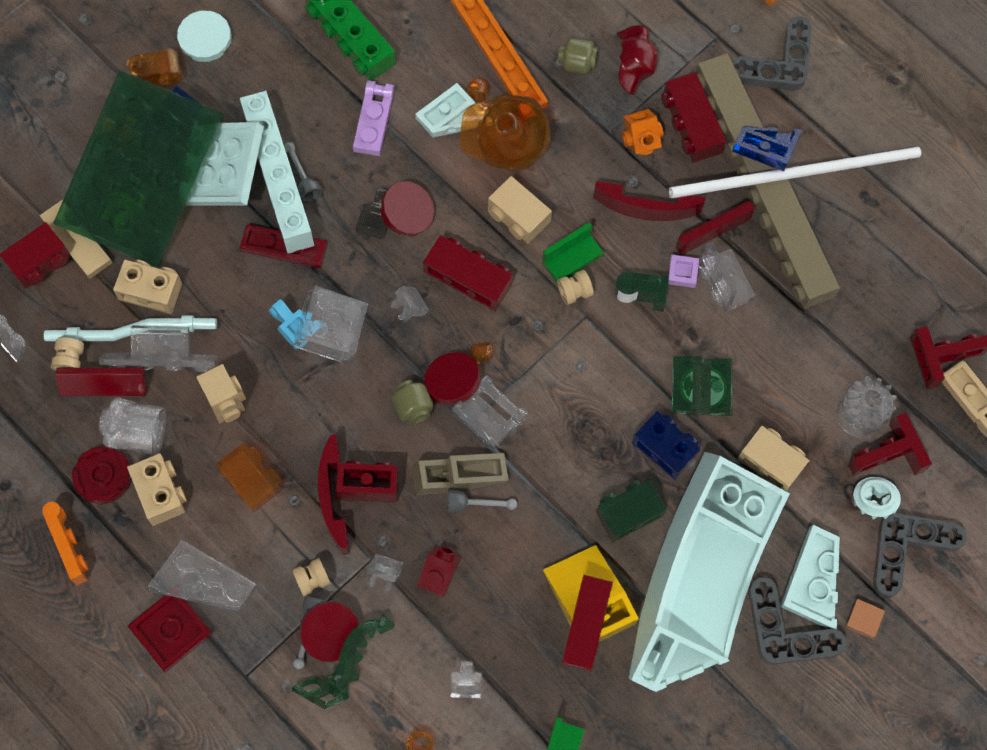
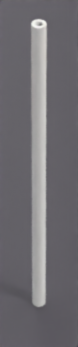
(794, 172)

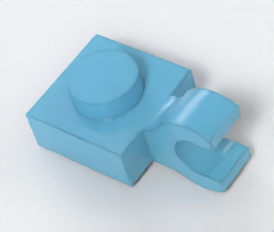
(289, 320)

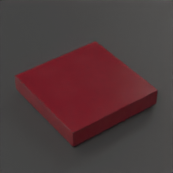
(169, 631)

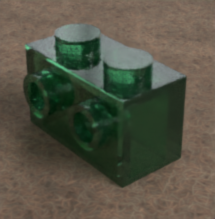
(630, 510)

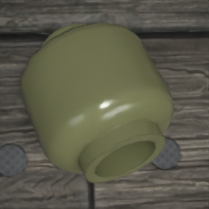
(578, 56)
(412, 402)

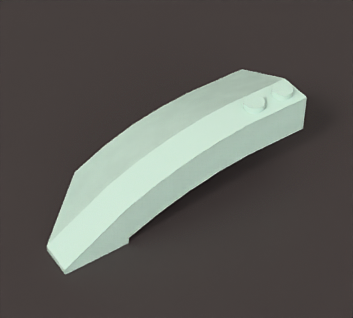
(704, 572)

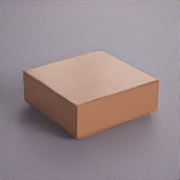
(865, 619)

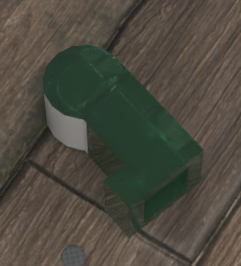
(643, 288)

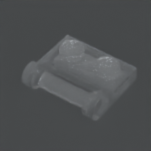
(484, 419)

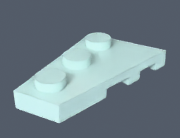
(813, 580)

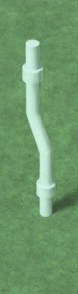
(122, 332)

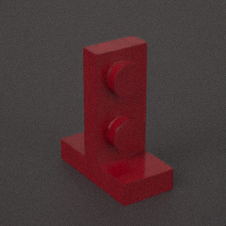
(932, 356)
(904, 443)

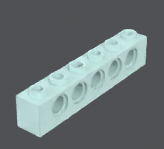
(278, 175)

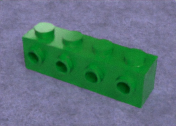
(353, 35)

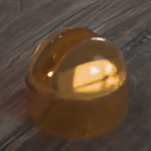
(477, 90)
(482, 350)

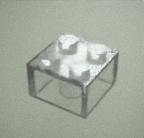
(330, 324)

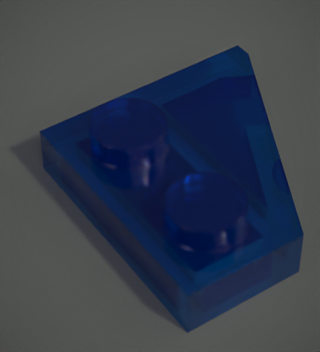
(767, 145)

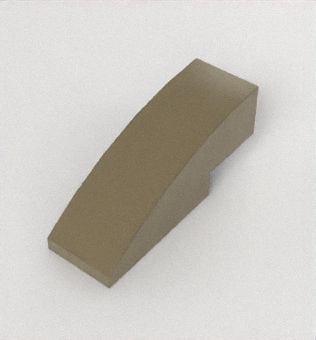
(459, 473)

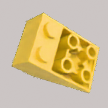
(566, 580)

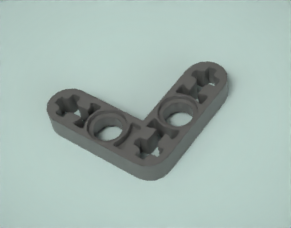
(788, 65)
(908, 536)
(777, 634)

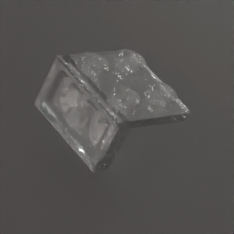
(726, 278)

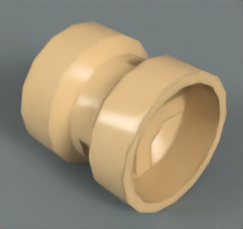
(575, 287)
(67, 353)
(318, 577)

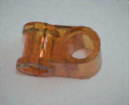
(157, 67)

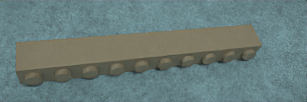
(775, 201)

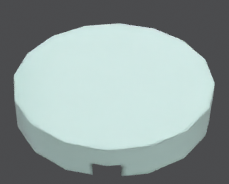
(204, 36)

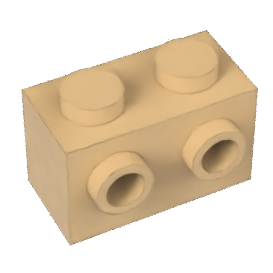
(519, 210)
(148, 286)
(222, 393)
(773, 458)
(156, 489)

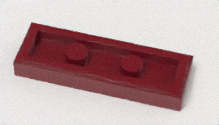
(715, 227)
(270, 244)
(101, 381)
(587, 623)

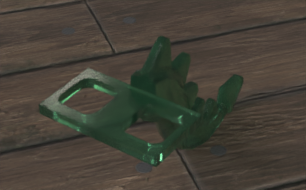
(346, 671)

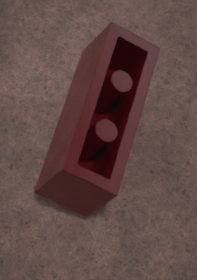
(693, 117)
(468, 272)

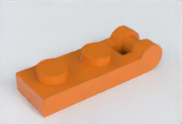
(65, 542)

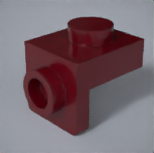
(438, 570)

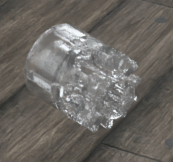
(865, 408)
(133, 426)

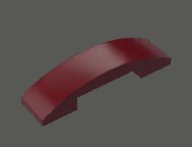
(647, 209)
(329, 462)

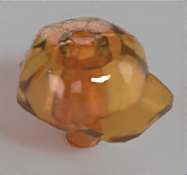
(506, 132)

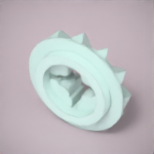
(881, 489)

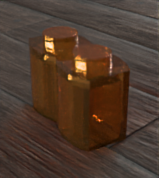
(249, 477)

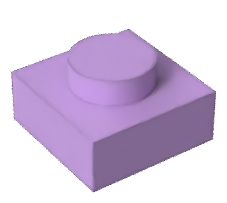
(683, 271)

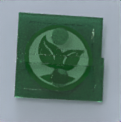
(702, 386)

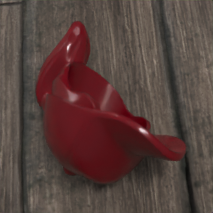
(637, 58)

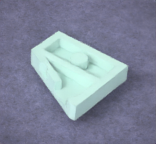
(445, 113)

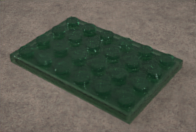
(138, 169)

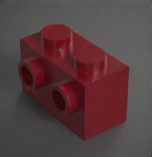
(35, 255)
(367, 482)

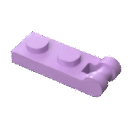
(373, 119)

